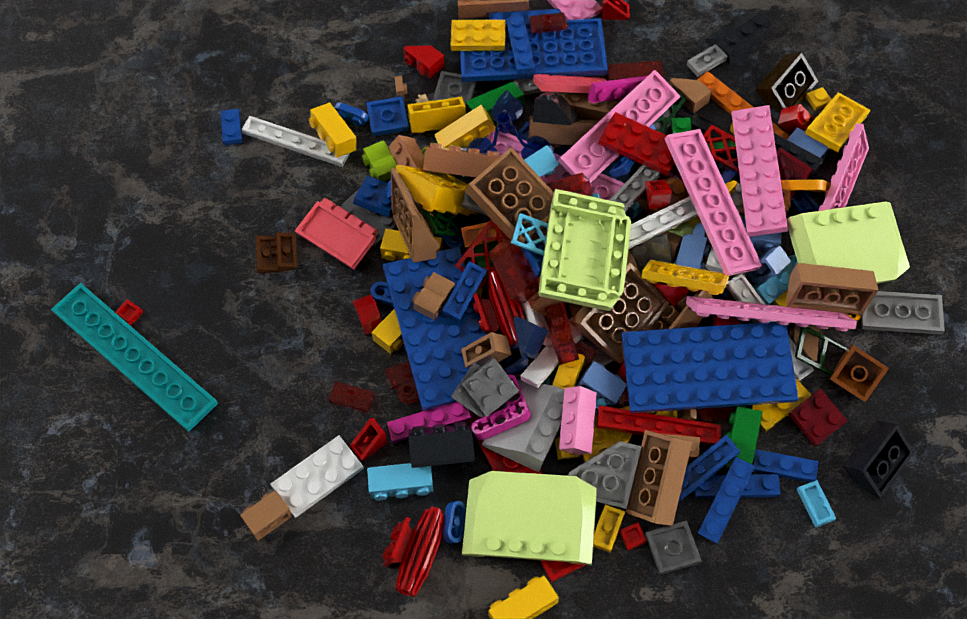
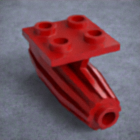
(498, 310)
(414, 550)

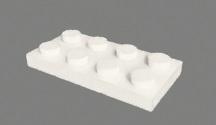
(317, 476)

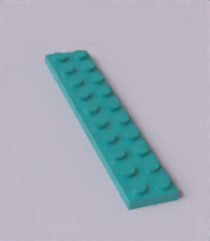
(135, 357)

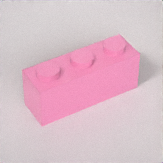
(577, 420)

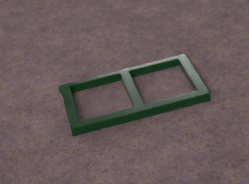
(825, 340)

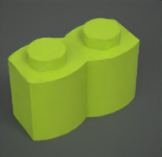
(379, 160)

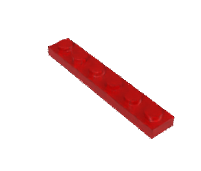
(637, 423)

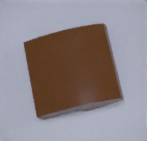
(276, 253)

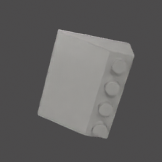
(532, 439)

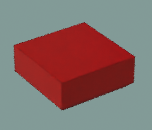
(129, 312)
(633, 536)

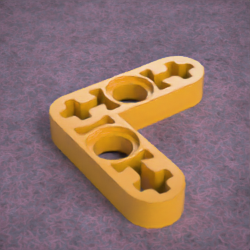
(814, 186)

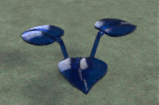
(504, 112)

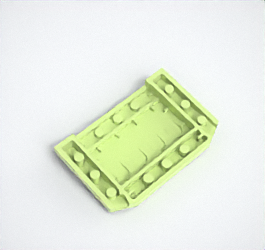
(851, 238)
(585, 251)
(530, 517)

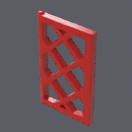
(724, 136)
(482, 237)

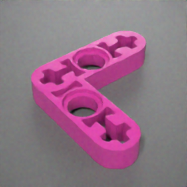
(510, 413)

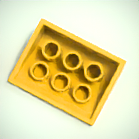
(435, 190)

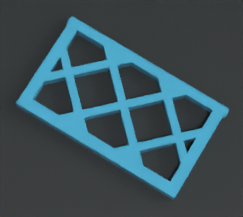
(535, 225)

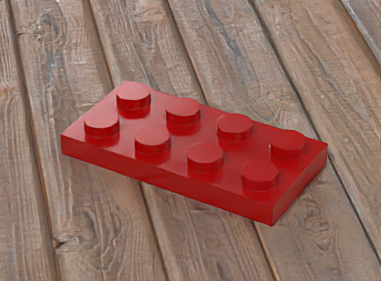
(637, 143)

